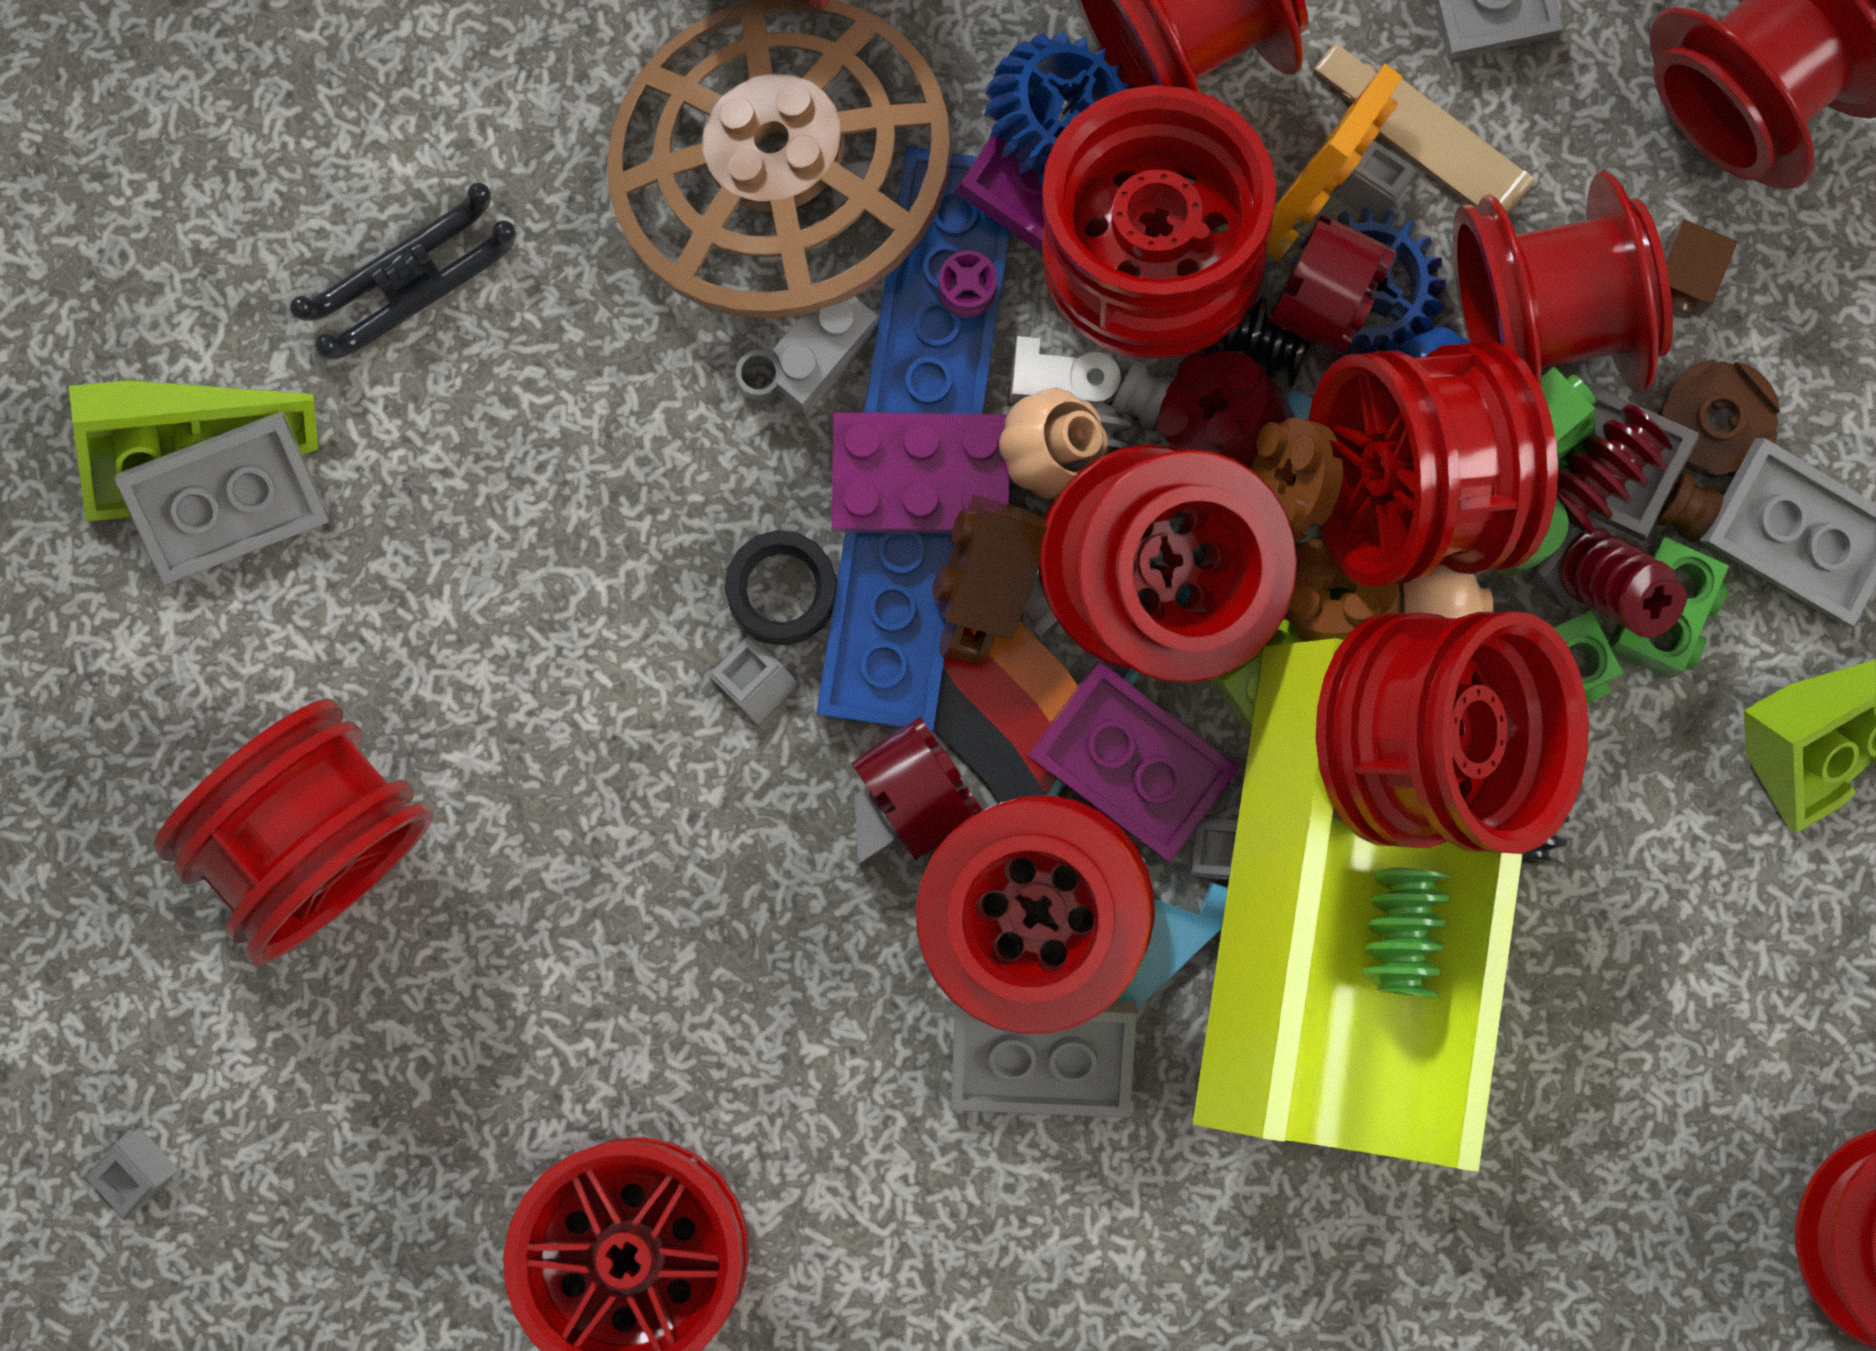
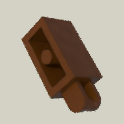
(987, 576)

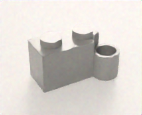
(811, 355)

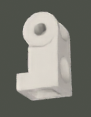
(1089, 377)

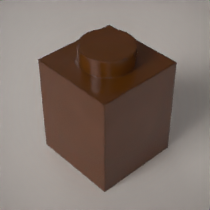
(1696, 267)

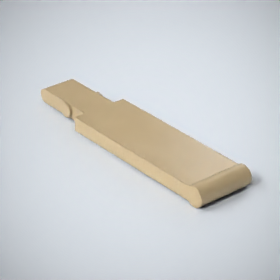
(1432, 137)

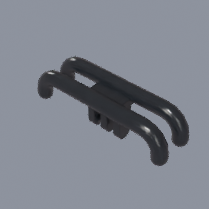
(407, 276)

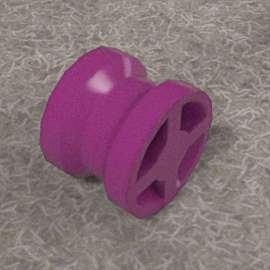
(967, 273)

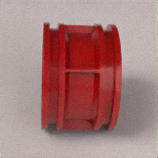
(1159, 140)
(1438, 460)
(1453, 731)
(292, 830)
(675, 1185)

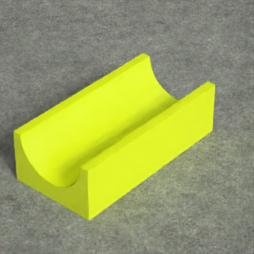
(1292, 1026)

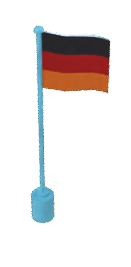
(1005, 705)

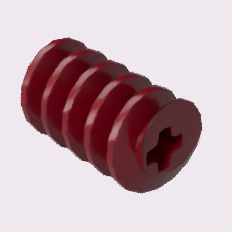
(1610, 465)
(1622, 583)

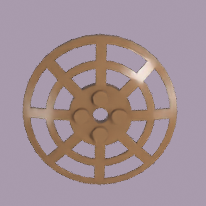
(783, 178)

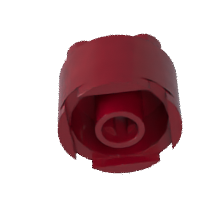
(1332, 285)
(1221, 405)
(916, 787)

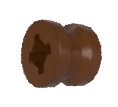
(1691, 508)

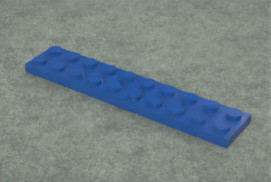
(884, 621)

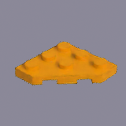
(1333, 160)

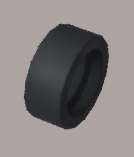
(788, 544)

